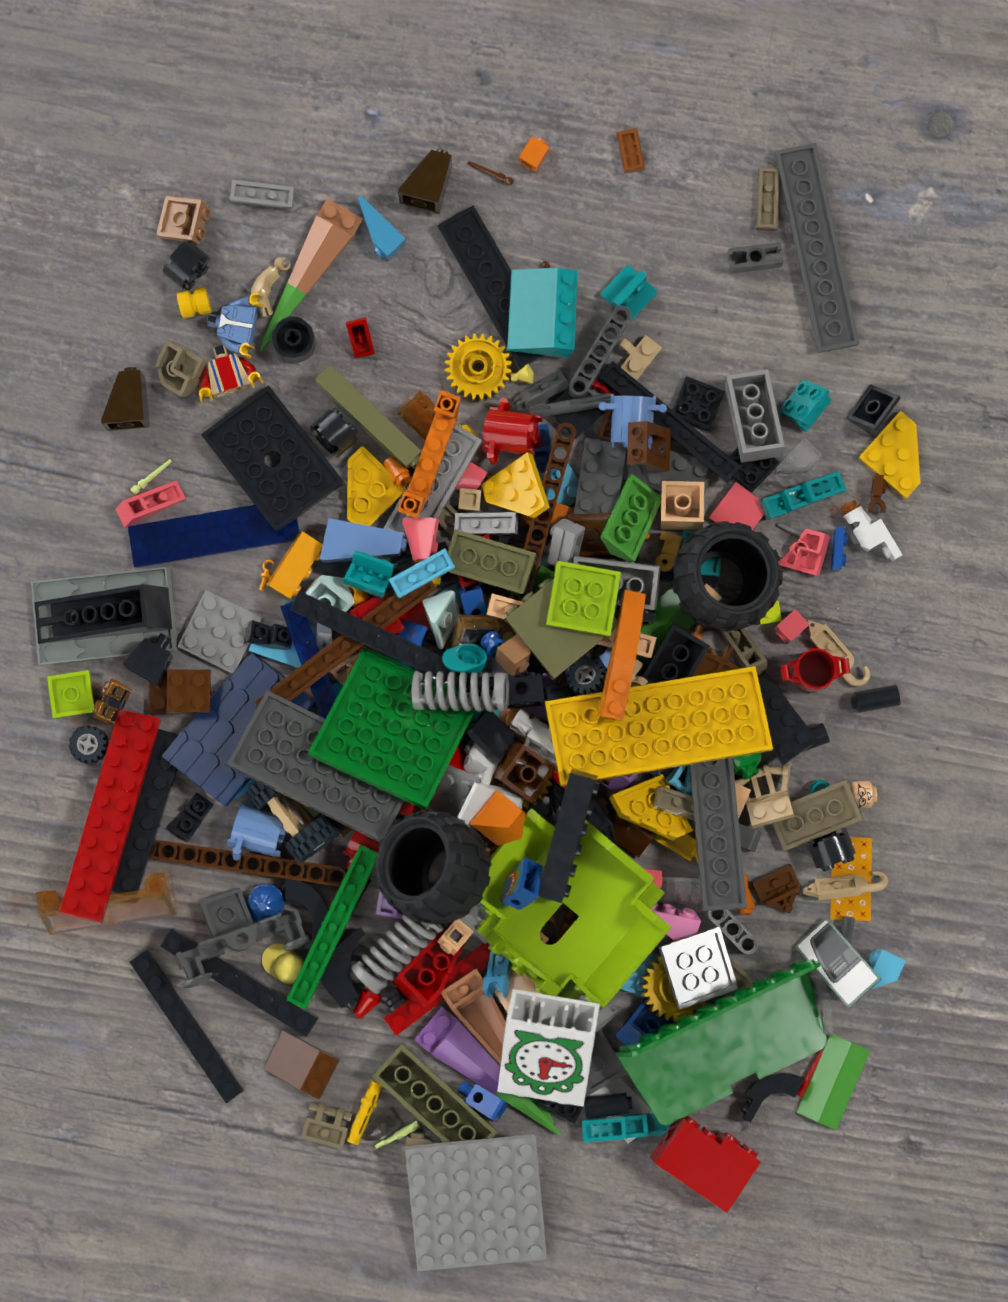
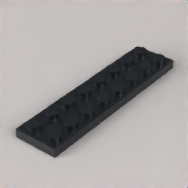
(484, 269)
(147, 816)

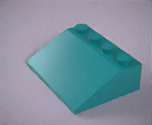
(543, 311)

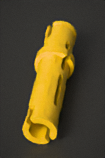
(363, 1115)

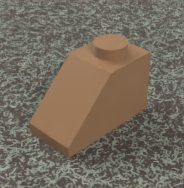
(513, 655)

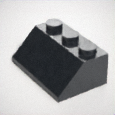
(676, 656)

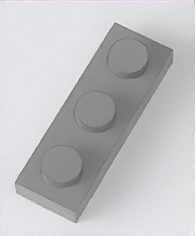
(262, 194)
(487, 523)

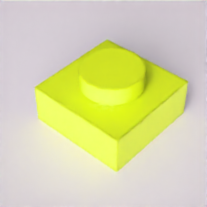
(772, 615)

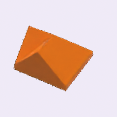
(500, 819)

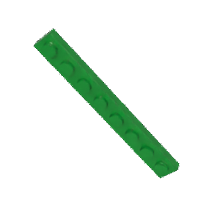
(333, 927)

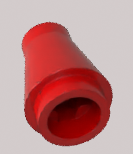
(366, 1002)

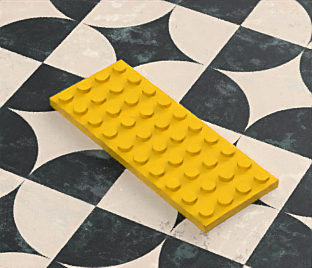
(662, 726)

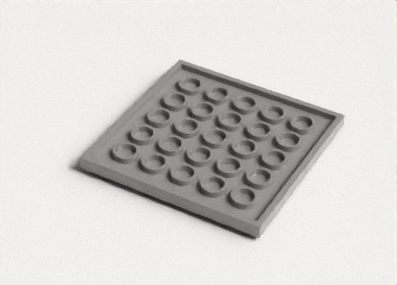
(476, 1202)

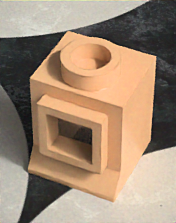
(455, 937)

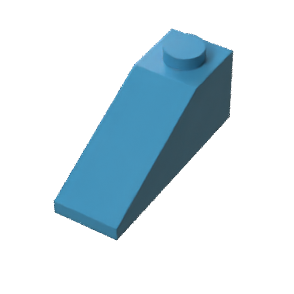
(384, 236)

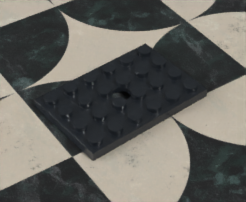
(264, 427)

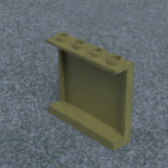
(551, 645)

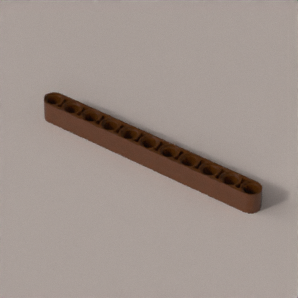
(543, 526)
(242, 864)

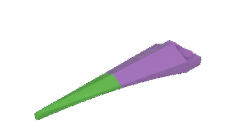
(454, 1045)

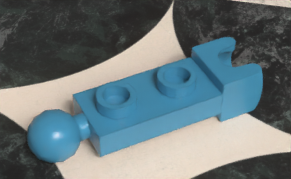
(497, 975)

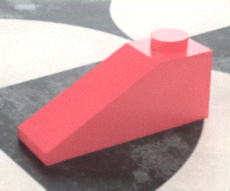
(149, 503)

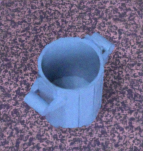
(630, 409)
(257, 832)

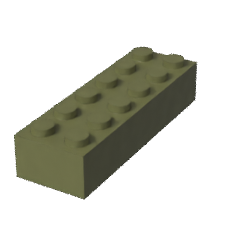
(431, 1098)

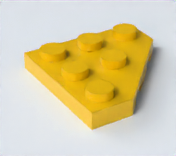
(896, 455)
(369, 488)
(517, 488)
(637, 807)

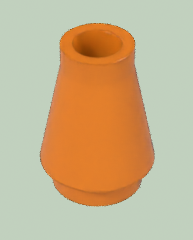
(398, 473)

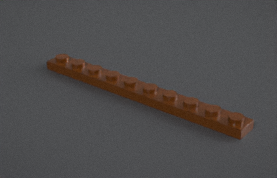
(344, 646)

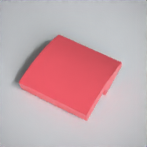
(739, 506)

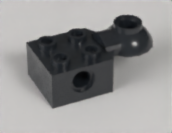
(533, 697)

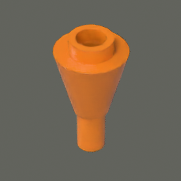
(749, 901)

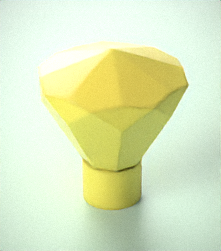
(524, 375)

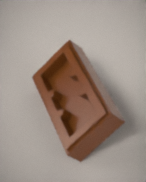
(630, 150)

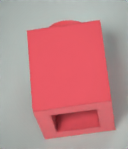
(791, 626)

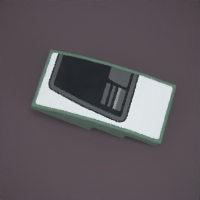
(840, 963)

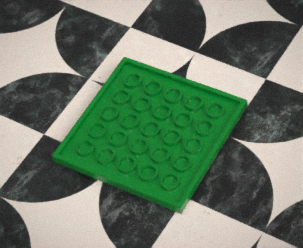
(381, 736)

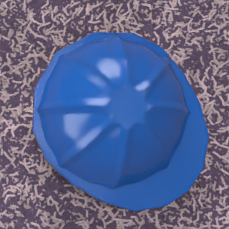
(265, 901)

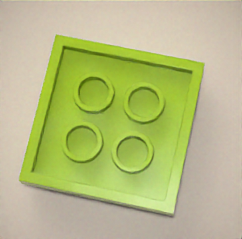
(583, 598)

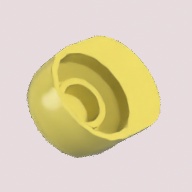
(282, 964)

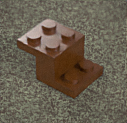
(181, 693)

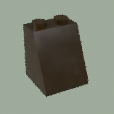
(428, 182)
(127, 402)

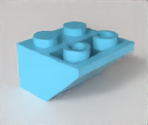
(886, 966)

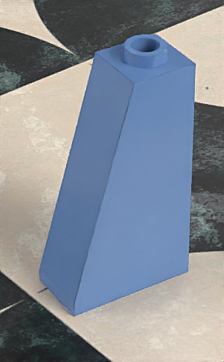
(345, 537)

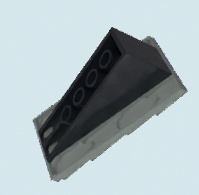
(102, 614)

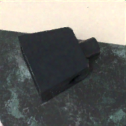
(151, 660)

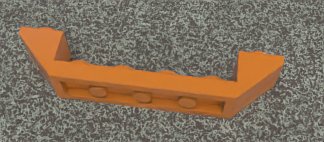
(432, 454)

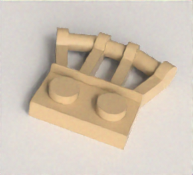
(773, 806)

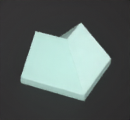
(331, 591)
(442, 615)

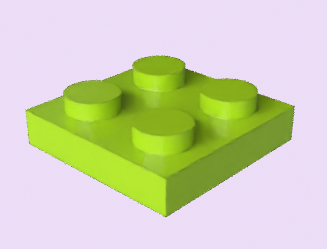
(71, 694)

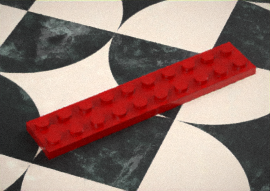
(110, 816)

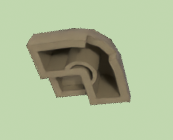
(179, 368)

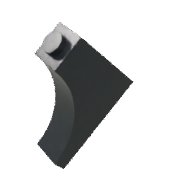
(337, 976)

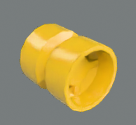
(194, 302)

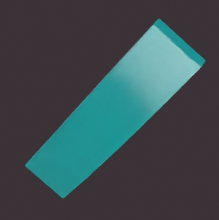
(803, 495)
(622, 1127)

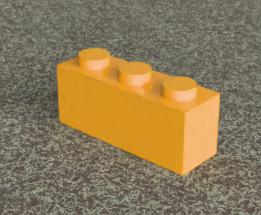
(295, 565)

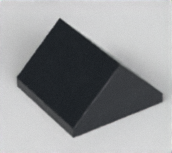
(873, 409)

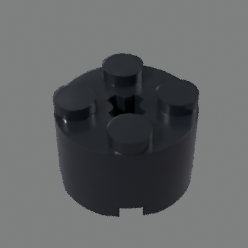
(186, 265)
(304, 344)
(334, 432)
(831, 850)

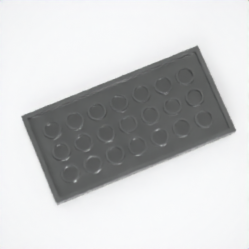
(276, 755)

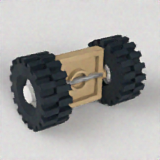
(309, 834)

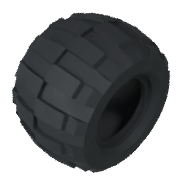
(752, 556)
(406, 861)

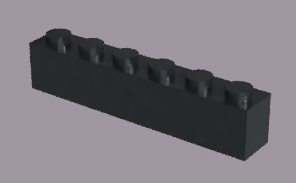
(567, 835)

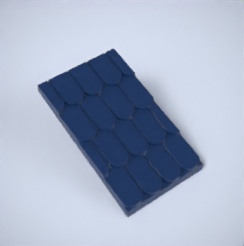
(212, 737)

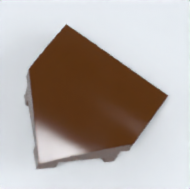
(778, 888)

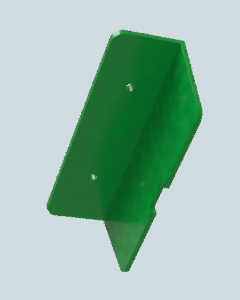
(722, 1043)

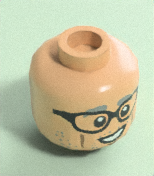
(864, 793)

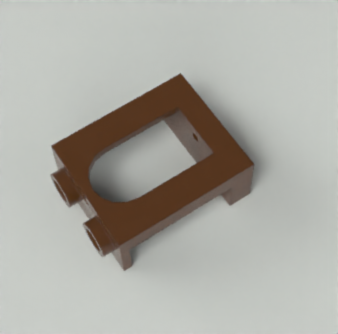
(658, 457)

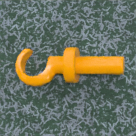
(265, 575)

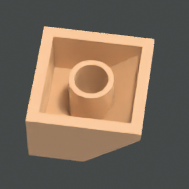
(682, 505)

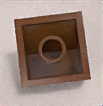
(524, 772)

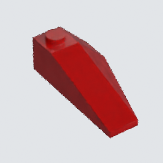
(427, 973)

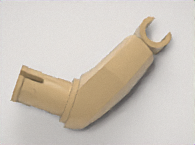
(264, 282)

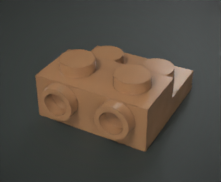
(183, 219)

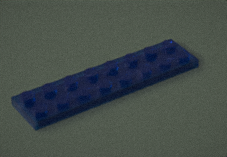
(204, 536)

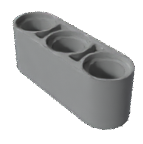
(741, 934)

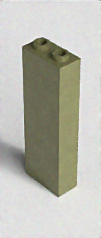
(368, 418)

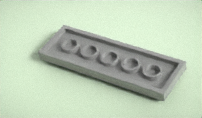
(456, 460)

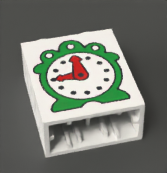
(547, 1047)

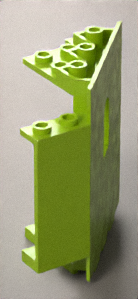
(613, 924)

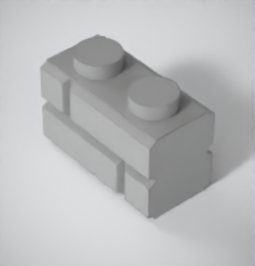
(565, 541)

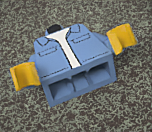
(237, 324)

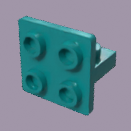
(629, 290)
(806, 404)
(369, 574)

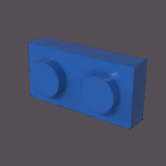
(838, 558)

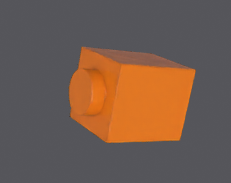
(534, 154)

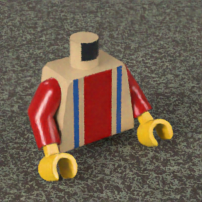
(227, 375)

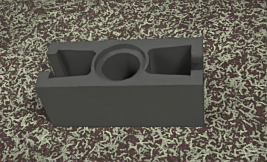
(760, 250)

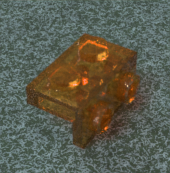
(419, 414)

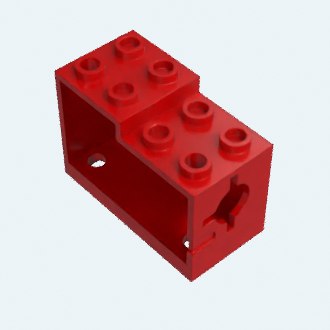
(706, 1161)

